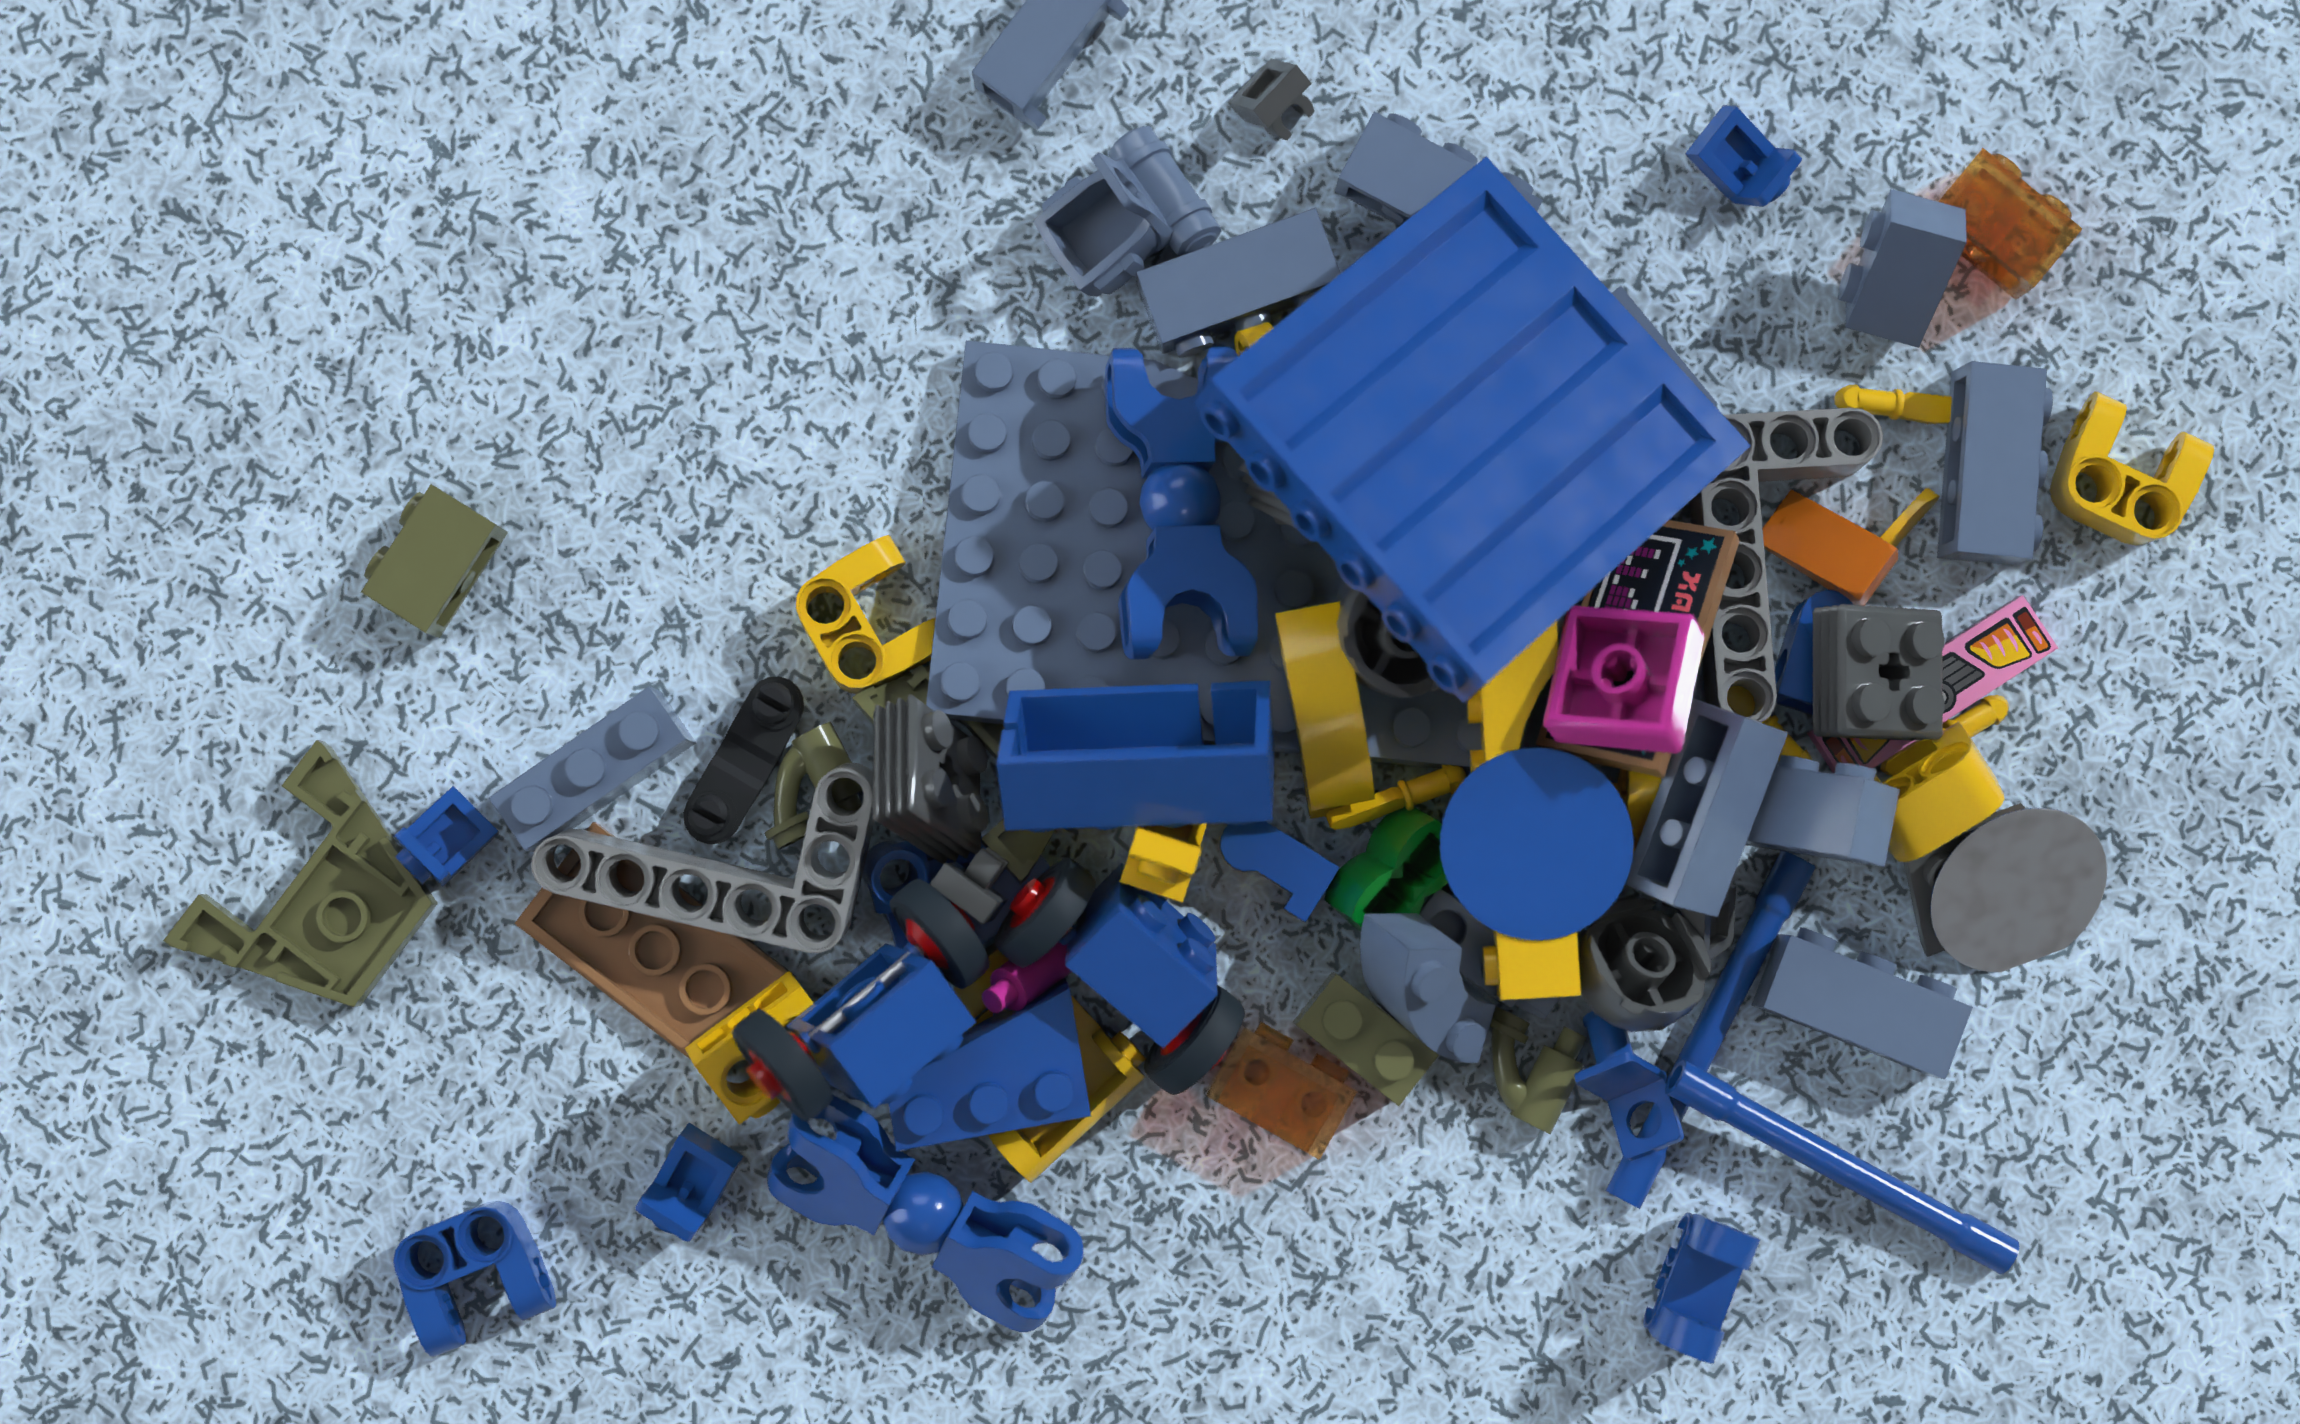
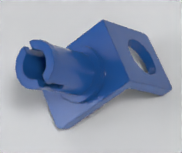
(1626, 1084)

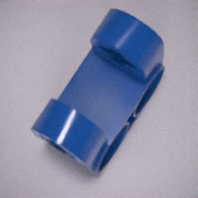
(1699, 1286)
(429, 1294)

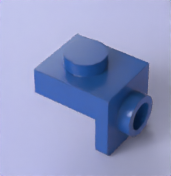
(1742, 159)
(444, 838)
(689, 1183)

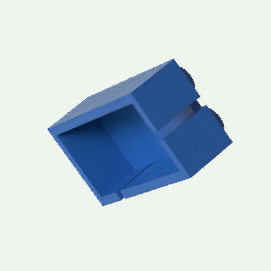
(1136, 757)

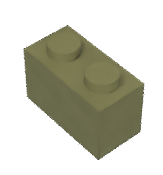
(432, 560)
(1365, 1038)

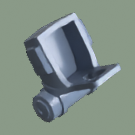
(1124, 214)

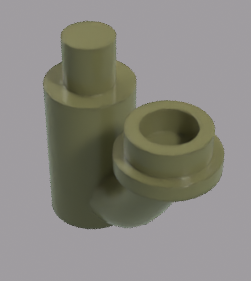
(814, 755)
(1550, 1080)

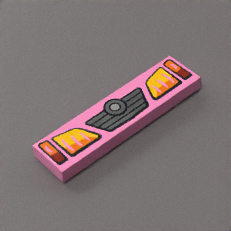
(1971, 668)

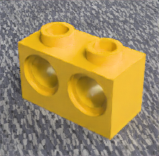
(717, 1051)

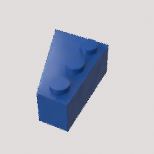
(1002, 1077)

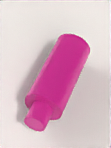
(1019, 986)

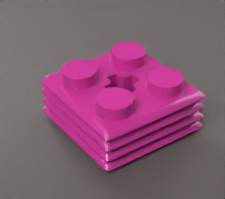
(1601, 649)

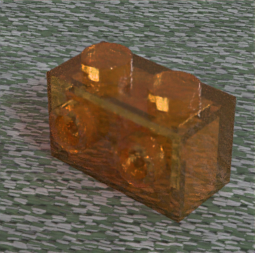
(2009, 225)
(1282, 1090)

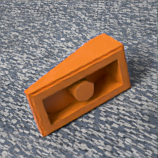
(1828, 548)

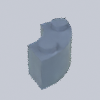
(1419, 984)

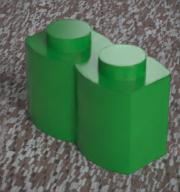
(1394, 872)

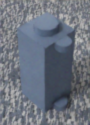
(1038, 51)

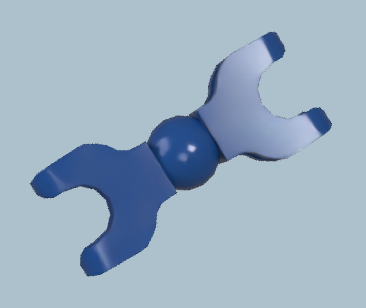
(1180, 507)
(978, 1244)

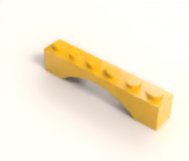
(1502, 707)

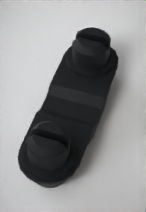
(744, 760)

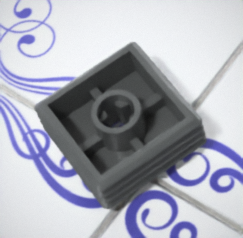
(1877, 673)
(928, 779)

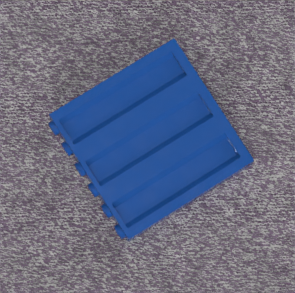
(1470, 427)

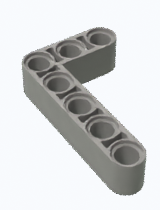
(1739, 484)
(727, 882)

